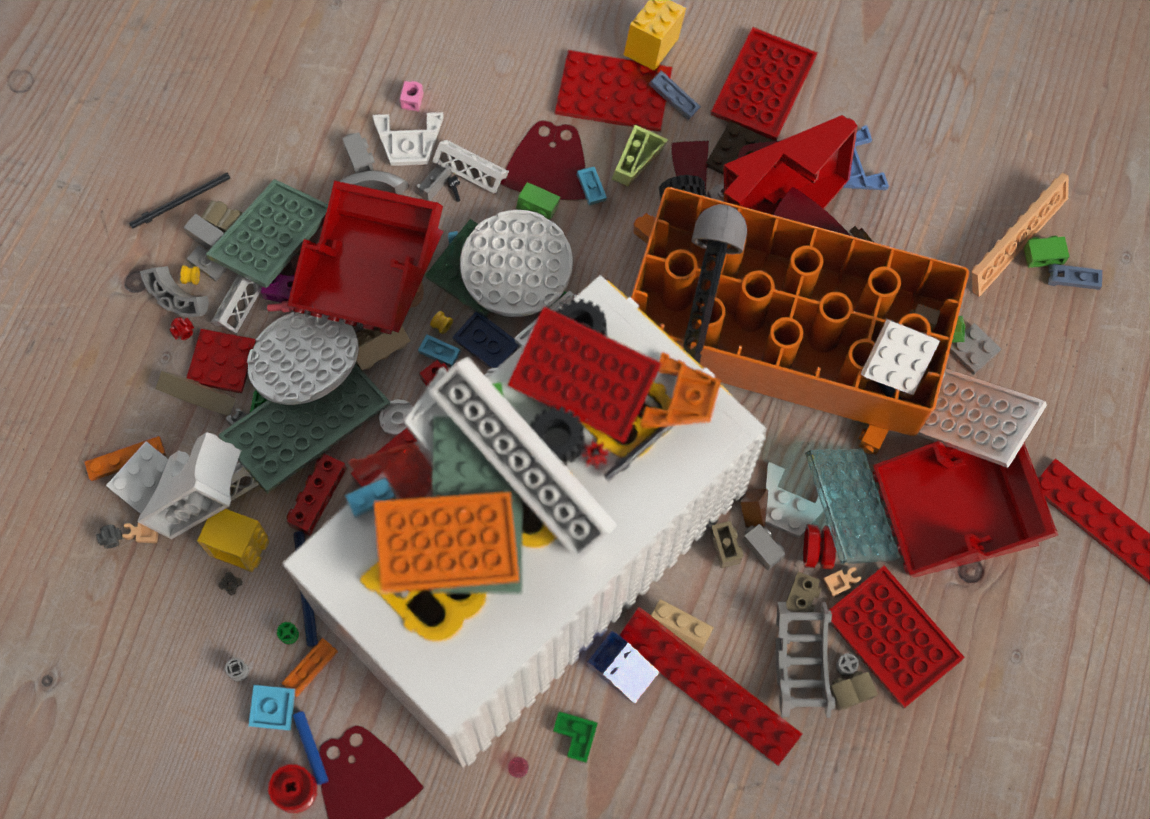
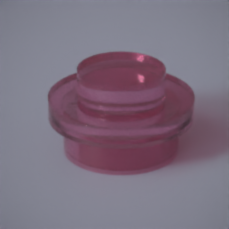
(518, 767)

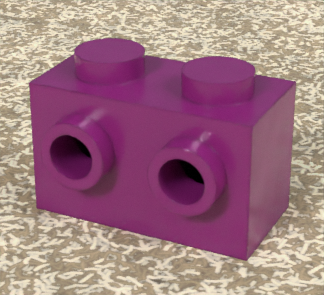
(279, 288)

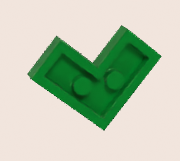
(582, 734)

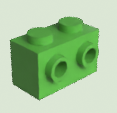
(538, 200)
(1046, 251)

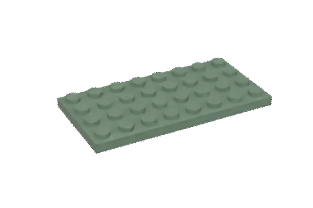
(285, 438)
(464, 470)

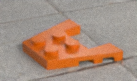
(691, 400)

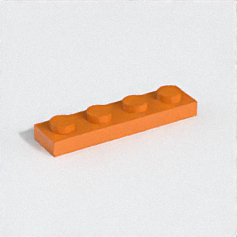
(114, 461)

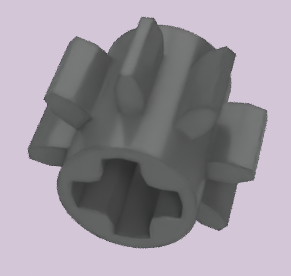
(109, 536)

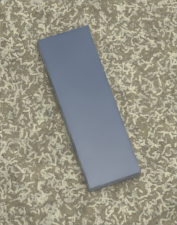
(674, 95)

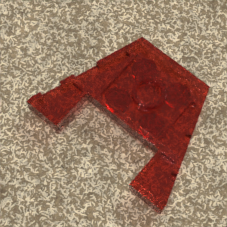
(403, 467)

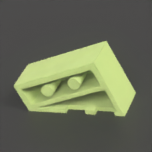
(638, 154)

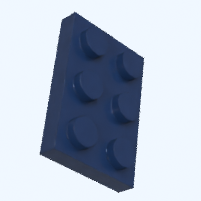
(486, 341)

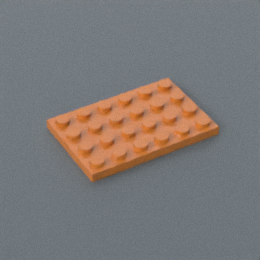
(446, 542)

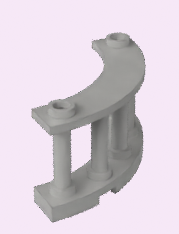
(783, 660)

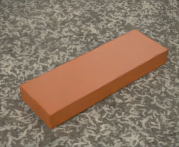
(310, 666)

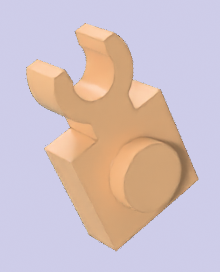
(142, 533)
(839, 583)

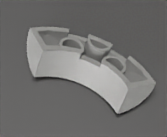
(378, 180)
(170, 295)

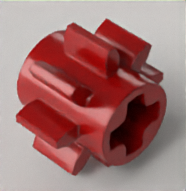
(181, 328)
(596, 460)

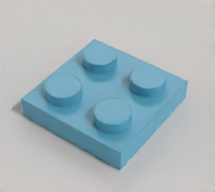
(272, 707)

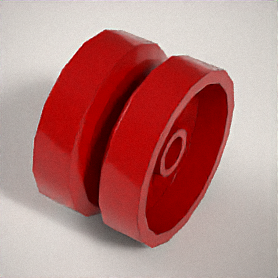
(818, 547)
(282, 782)

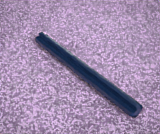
(308, 613)

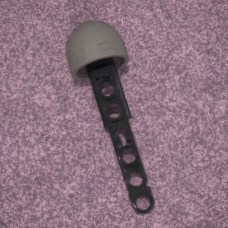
(720, 232)

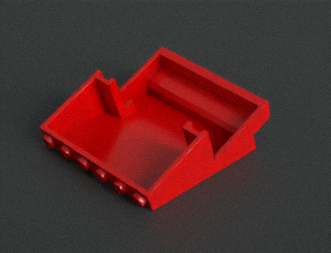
(811, 161)
(367, 258)
(961, 507)

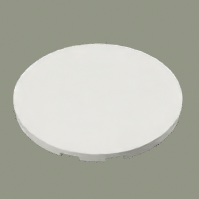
(516, 263)
(302, 358)

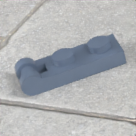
(1075, 277)

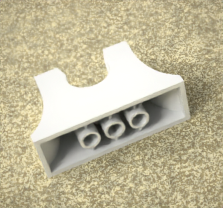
(192, 487)

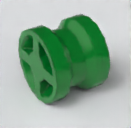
(284, 630)

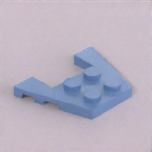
(857, 177)

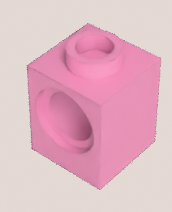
(411, 102)

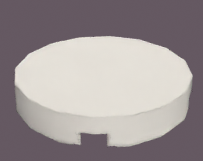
(393, 417)

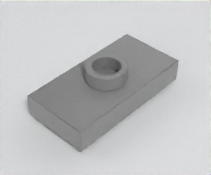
(210, 268)

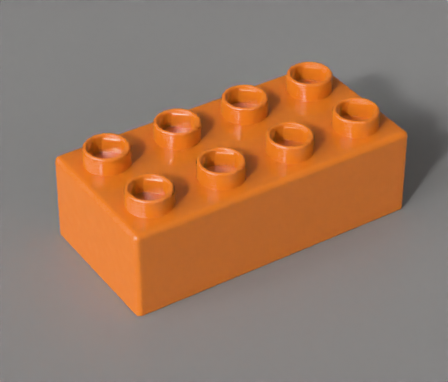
(801, 310)

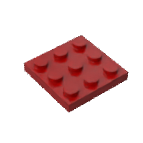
(221, 360)

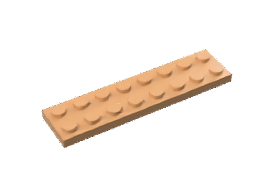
(1018, 235)

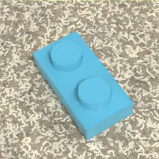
(591, 185)
(439, 350)
(364, 498)

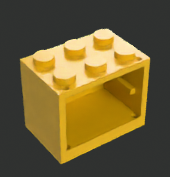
(654, 32)
(234, 539)

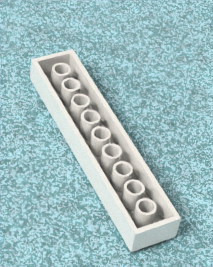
(522, 458)

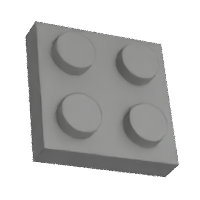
(975, 350)

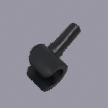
(453, 182)

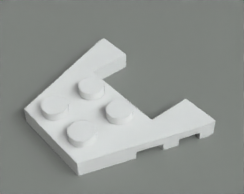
(408, 146)
(421, 417)
(785, 509)

